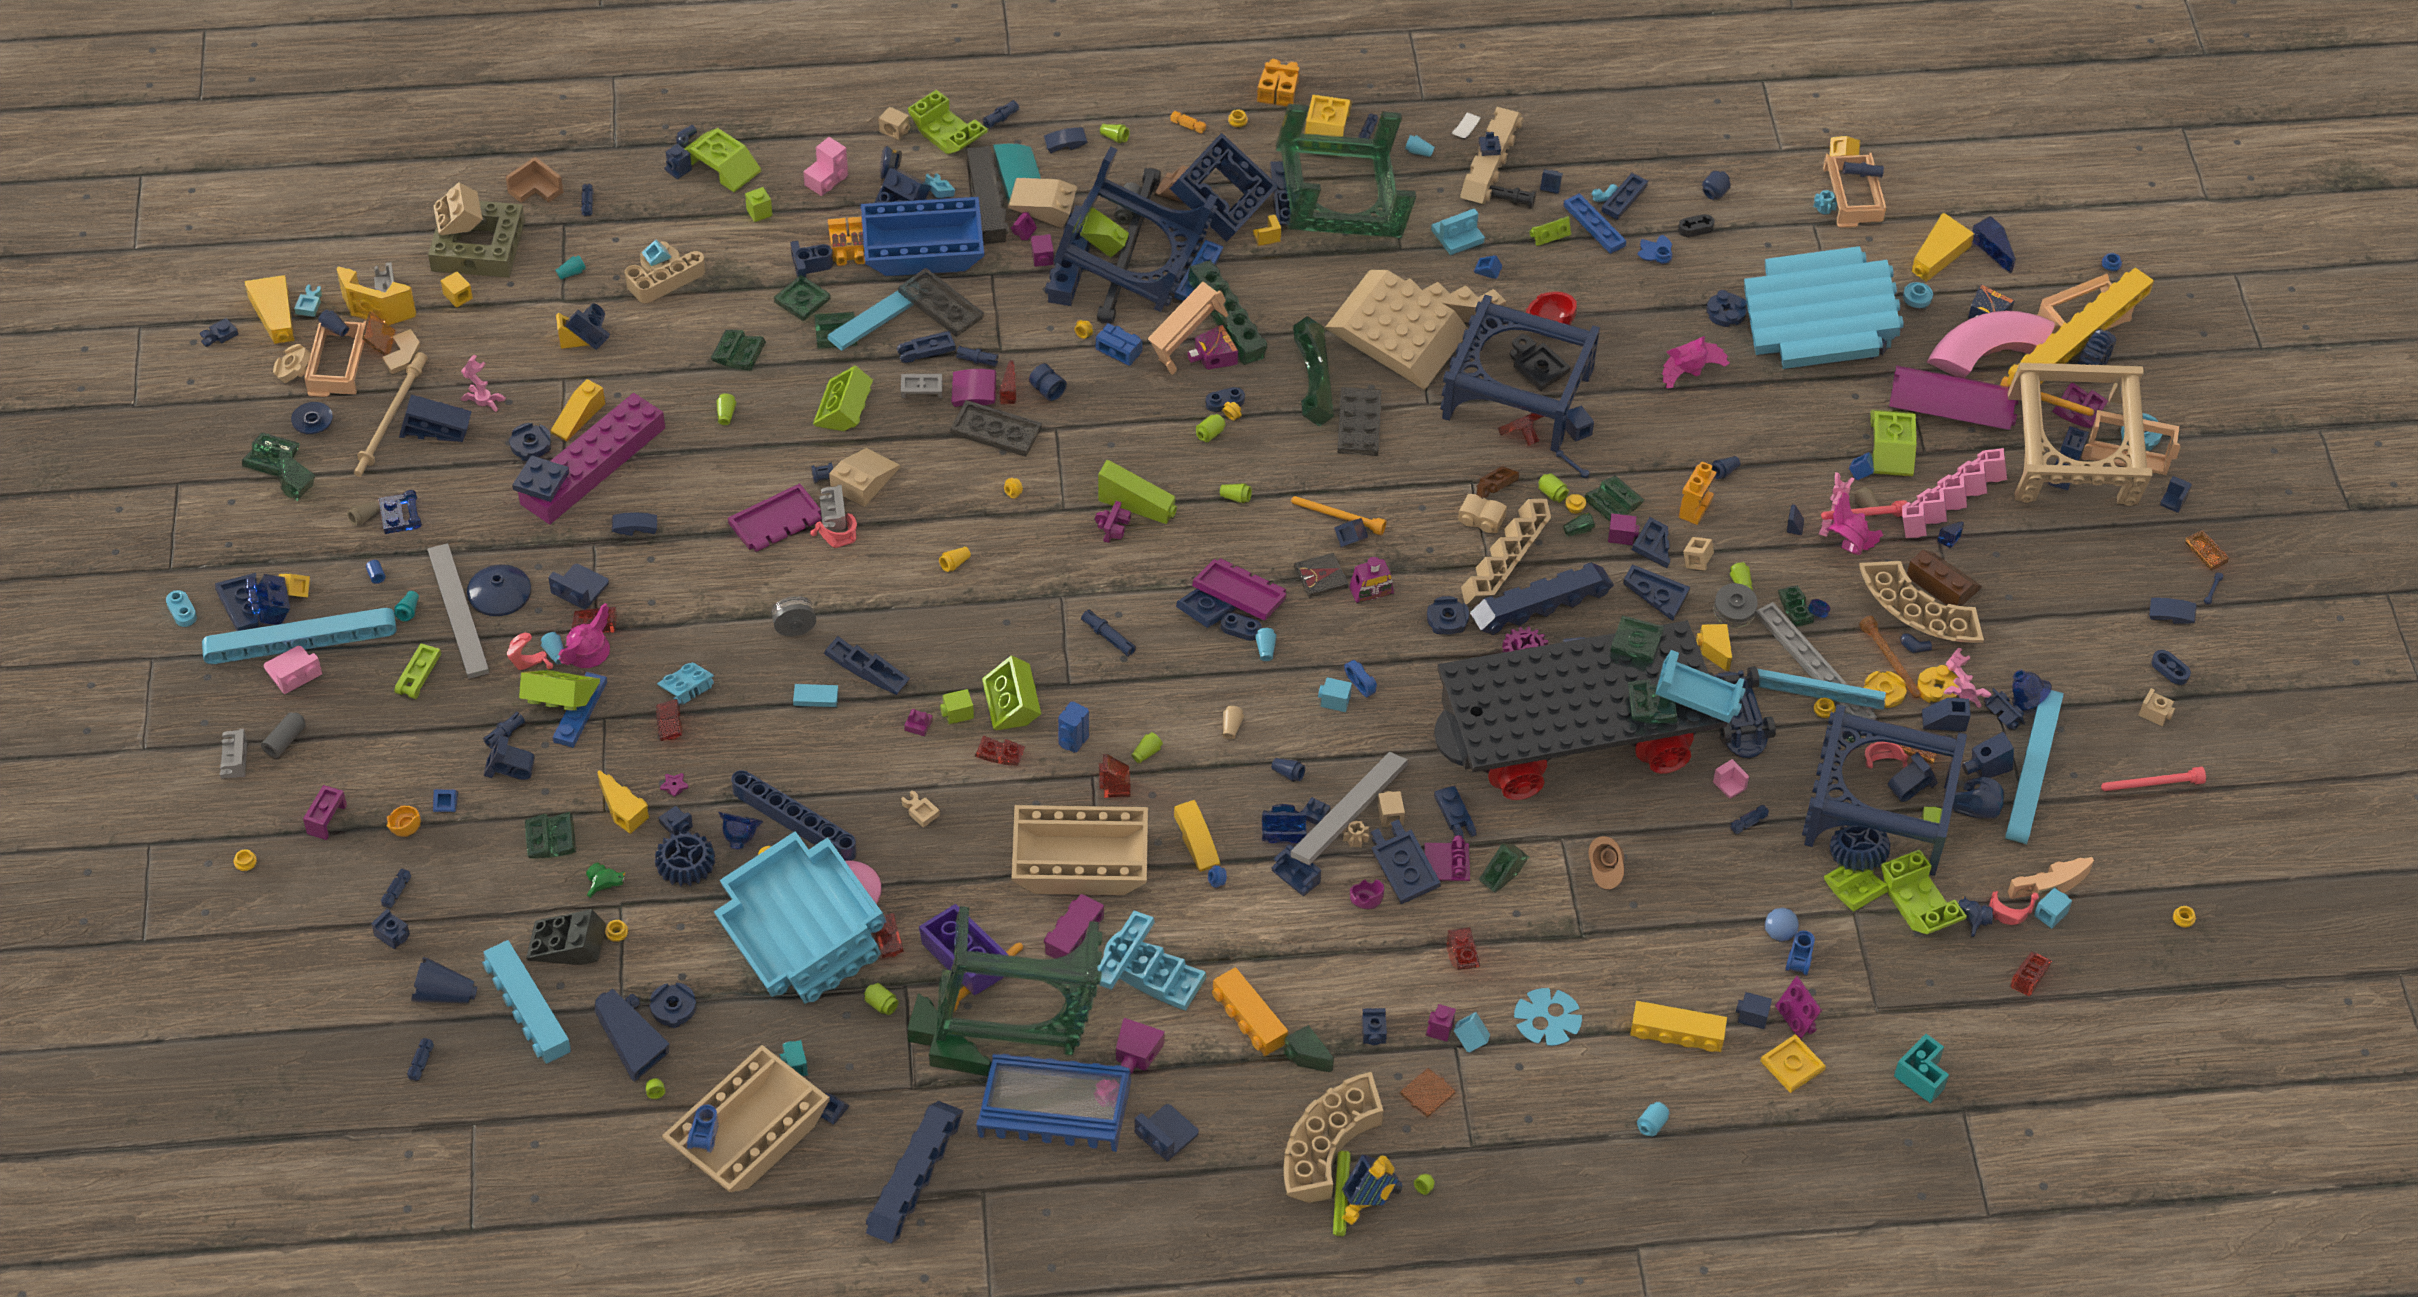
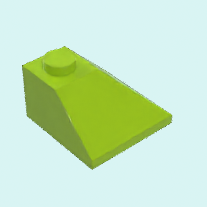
(1104, 233)

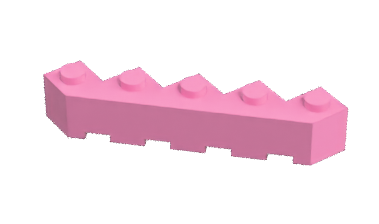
(1952, 492)

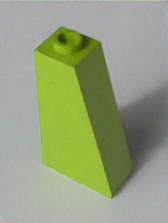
(1134, 493)

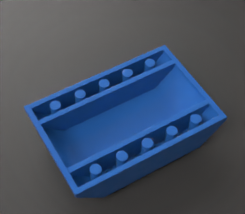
(922, 235)

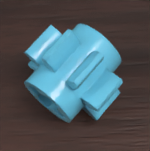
(1825, 202)

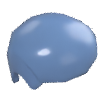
(1781, 924)

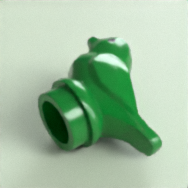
(603, 878)

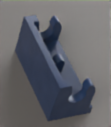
(1296, 873)

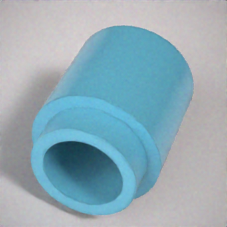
(1653, 1119)

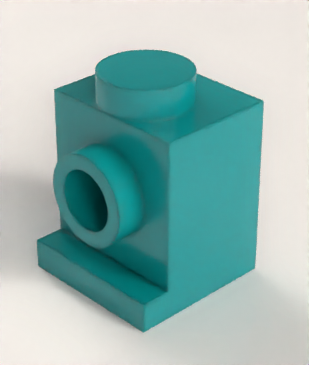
(795, 1057)

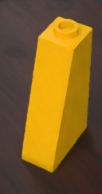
(1941, 247)
(272, 305)

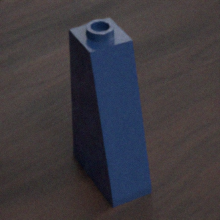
(630, 1034)

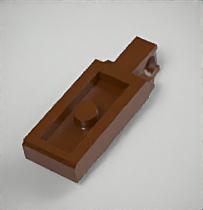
(1496, 481)

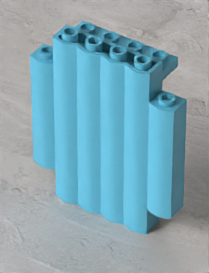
(1823, 307)
(800, 917)

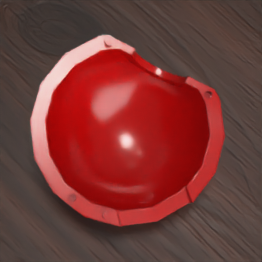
(1554, 306)

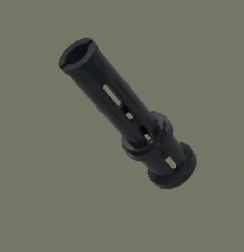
(1514, 195)

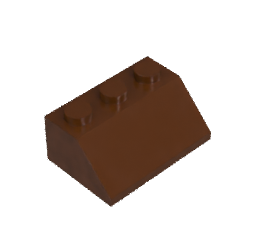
(1941, 579)

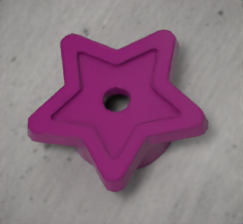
(674, 789)

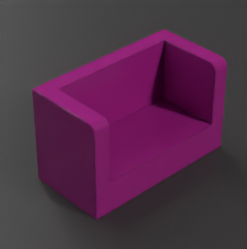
(323, 810)

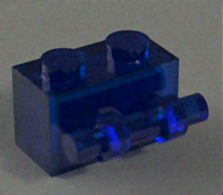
(268, 598)

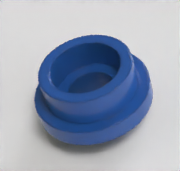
(2112, 262)
(1217, 876)

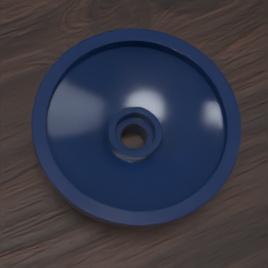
(499, 590)

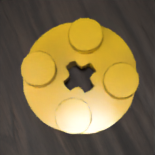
(1932, 676)

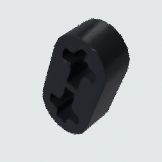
(1696, 225)

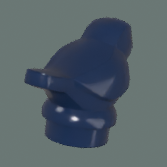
(1976, 914)

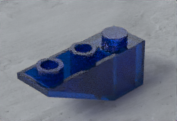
(1994, 241)

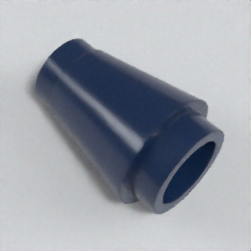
(331, 321)
(1725, 466)
(1290, 769)

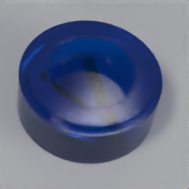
(1819, 608)

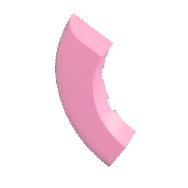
(1989, 335)

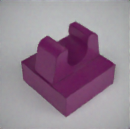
(1024, 226)
(918, 722)

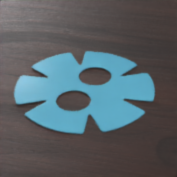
(1541, 1001)

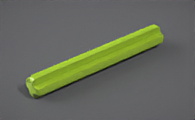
(1341, 1200)

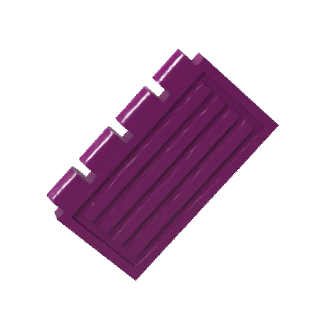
(775, 517)
(1239, 588)

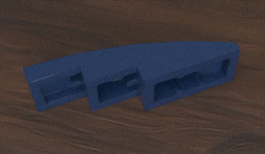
(2072, 448)
(868, 667)

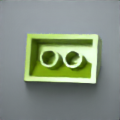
(843, 400)
(557, 688)
(1011, 694)

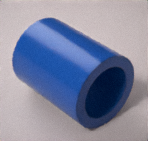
(375, 571)

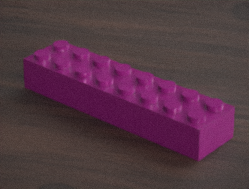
(599, 454)

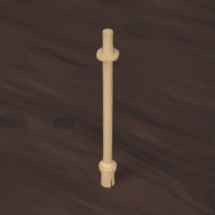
(413, 371)

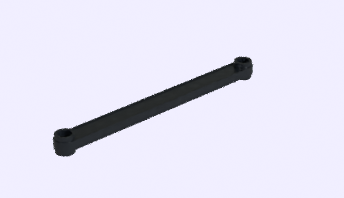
(1107, 312)

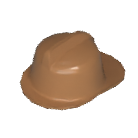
(1606, 862)

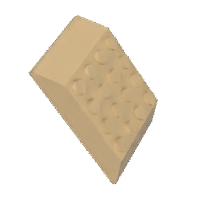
(1399, 326)
(1080, 849)
(761, 1117)

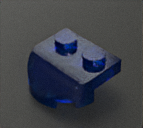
(1283, 824)

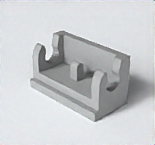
(384, 279)
(921, 384)
(833, 508)
(234, 754)

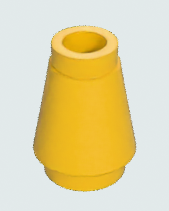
(953, 559)

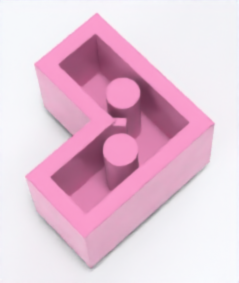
(829, 167)

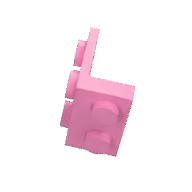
(293, 669)

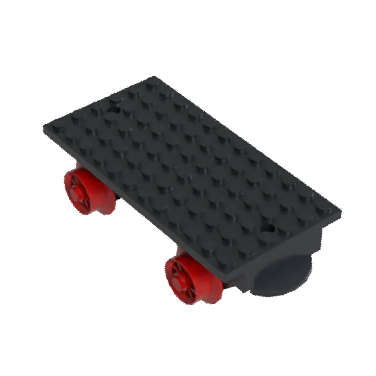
(1558, 701)

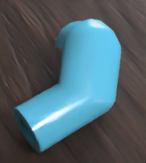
(1600, 196)

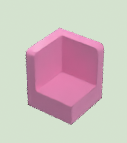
(1731, 779)

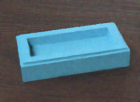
(815, 695)

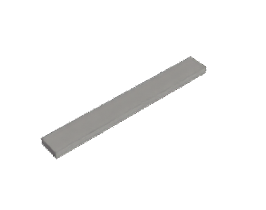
(458, 611)
(1805, 653)
(1348, 808)

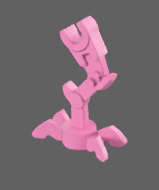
(481, 395)
(1838, 490)
(1966, 689)

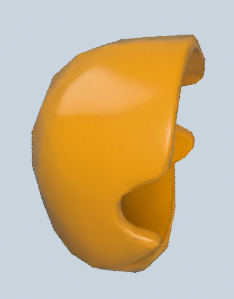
(404, 821)

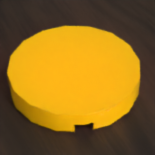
(1889, 683)

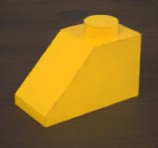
(1715, 644)

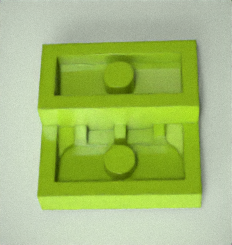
(1856, 887)

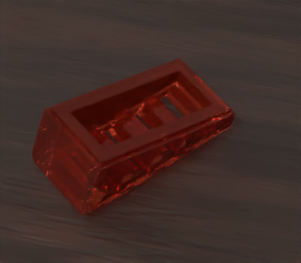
(1008, 388)
(591, 613)
(2029, 974)

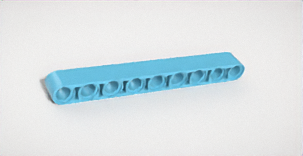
(305, 633)
(2034, 768)

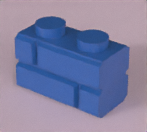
(1119, 344)
(1073, 727)

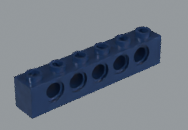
(1066, 275)

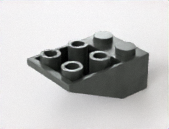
(567, 939)

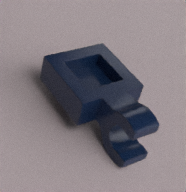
(219, 331)

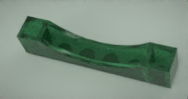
(1310, 339)

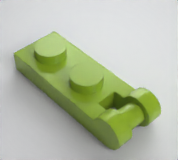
(417, 670)

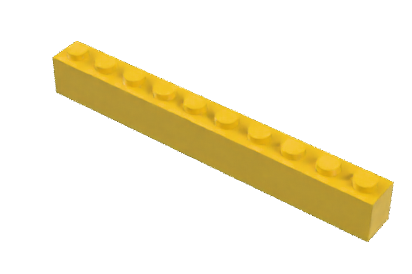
(2098, 315)

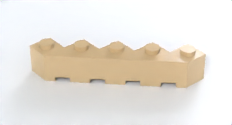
(1485, 168)
(1461, 301)
(1507, 551)

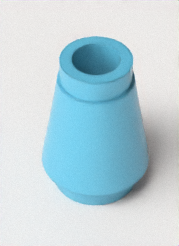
(1419, 146)
(1266, 643)
(552, 645)

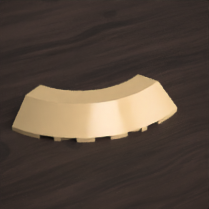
(1917, 609)
(1323, 1133)

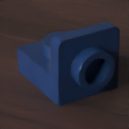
(676, 821)

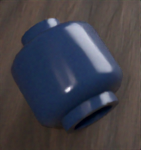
(1716, 185)

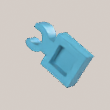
(939, 187)
(308, 303)

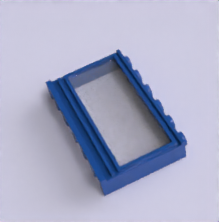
(1055, 1099)

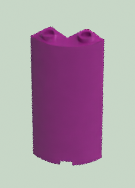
(1952, 397)

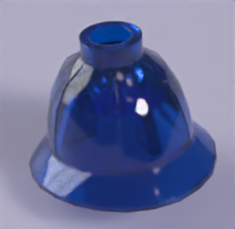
(2029, 689)
(738, 829)

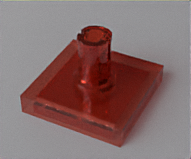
(1525, 424)

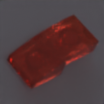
(668, 720)
(1002, 753)
(889, 938)

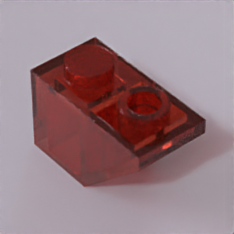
(1114, 777)
(1462, 949)

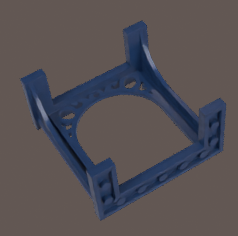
(1182, 223)
(1482, 326)
(1831, 812)

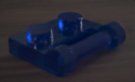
(393, 515)

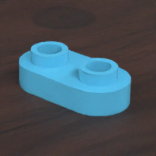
(181, 608)

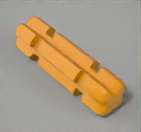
(1188, 122)

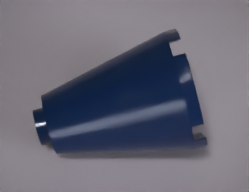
(441, 985)

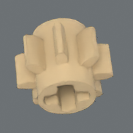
(1356, 834)

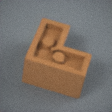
(534, 178)

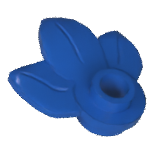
(1656, 251)

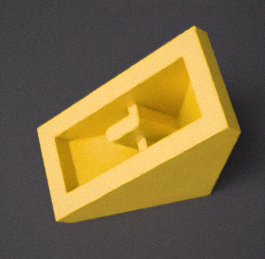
(567, 337)

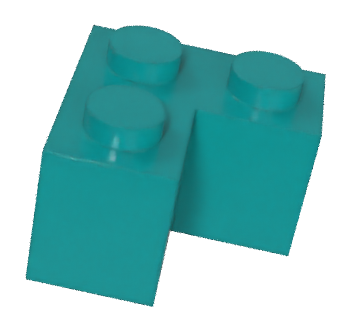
(1920, 1070)

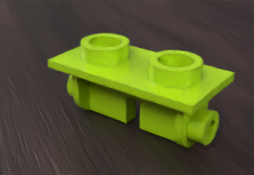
(1551, 231)

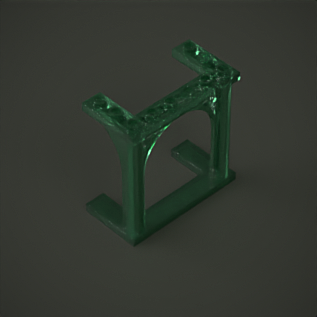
(1303, 196)
(1073, 970)

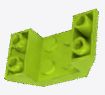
(941, 125)
(726, 156)
(1894, 442)
(1917, 895)

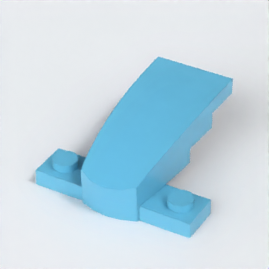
(1148, 966)

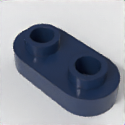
(1216, 400)
(1240, 626)
(2171, 668)

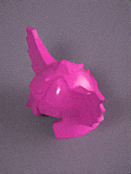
(1691, 359)
(1853, 528)
(586, 643)

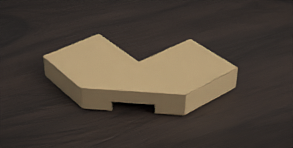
(408, 346)

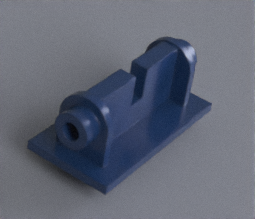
(2011, 715)

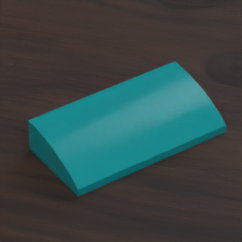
(1014, 162)

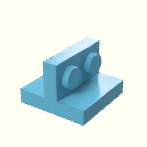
(1459, 232)

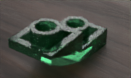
(1795, 606)

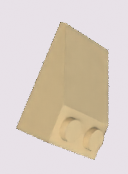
(1043, 199)
(862, 475)

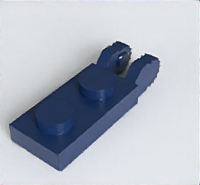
(926, 347)
(1454, 811)

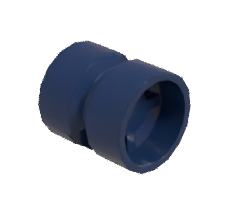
(1047, 382)

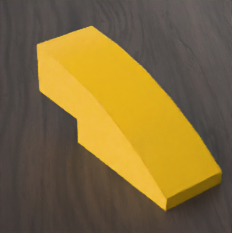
(1196, 835)

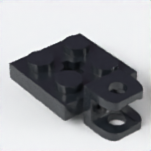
(1531, 356)

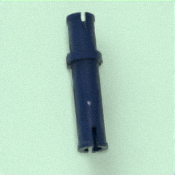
(1102, 628)

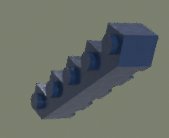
(1541, 597)
(913, 1171)

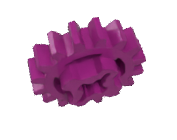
(1523, 639)

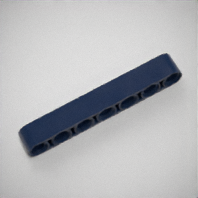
(791, 813)

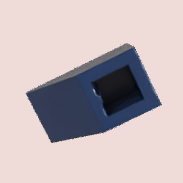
(1947, 714)

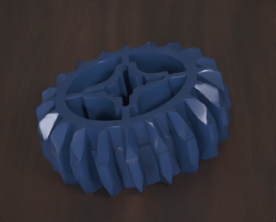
(2098, 349)
(1859, 847)
(678, 868)

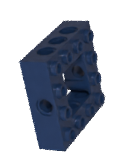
(1237, 169)

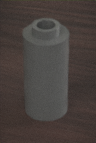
(1122, 214)
(283, 734)

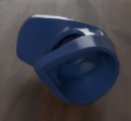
(1981, 802)

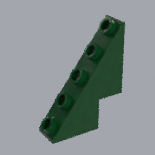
(951, 1054)

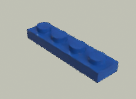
(1594, 223)
(1207, 252)
(575, 720)

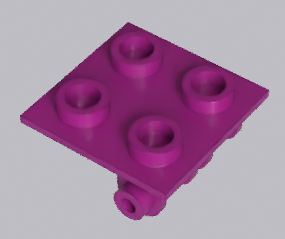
(1449, 859)
(1799, 1008)

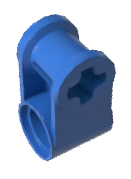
(1800, 956)
(703, 1133)

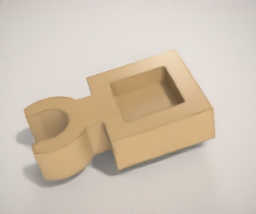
(921, 811)

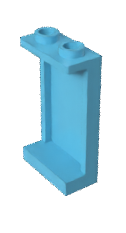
(1699, 689)

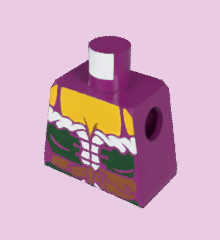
(1371, 581)

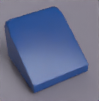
(1488, 267)
(1862, 466)
(445, 800)

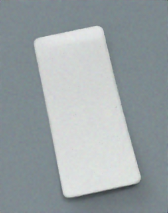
(1466, 125)

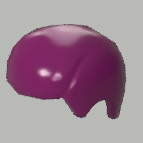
(1366, 894)

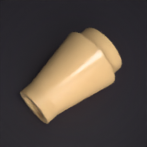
(1232, 720)

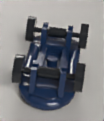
(1747, 732)

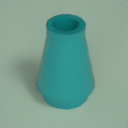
(571, 267)
(406, 607)

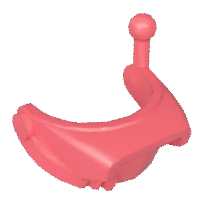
(837, 539)
(525, 661)
(1884, 750)
(2008, 915)

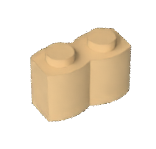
(1482, 513)

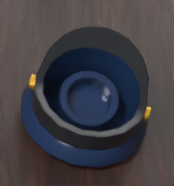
(889, 158)

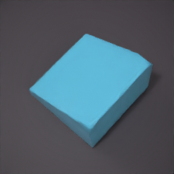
(656, 253)

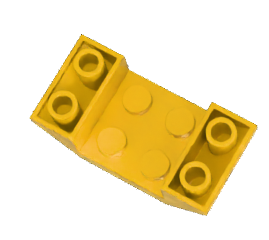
(1327, 116)
(391, 306)

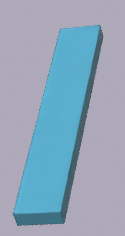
(869, 320)
(1821, 689)

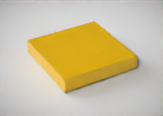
(1793, 1063)

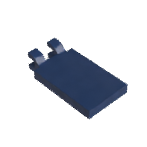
(1404, 863)

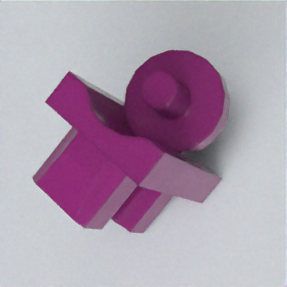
(1110, 521)

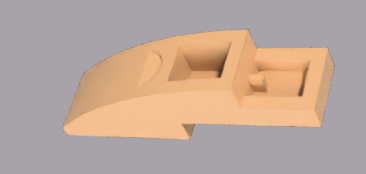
(2060, 876)

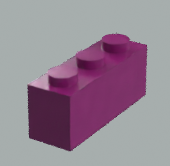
(1072, 927)

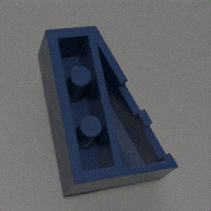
(434, 419)

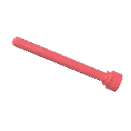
(1895, 509)
(2196, 776)

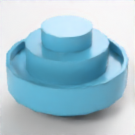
(1917, 295)

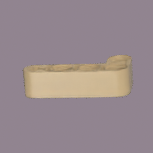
(664, 279)

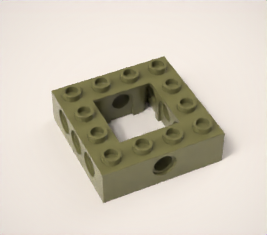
(495, 260)

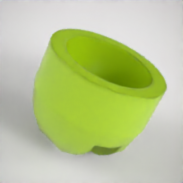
(655, 1088)
(1424, 1183)

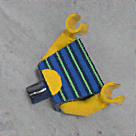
(1369, 1185)

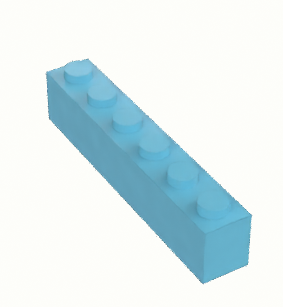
(526, 1002)

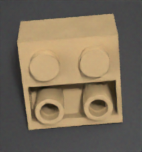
(458, 210)

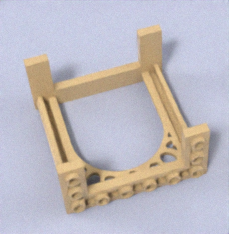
(2125, 390)

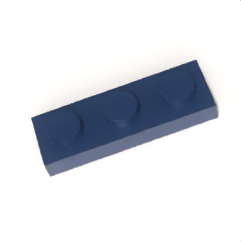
(1624, 196)

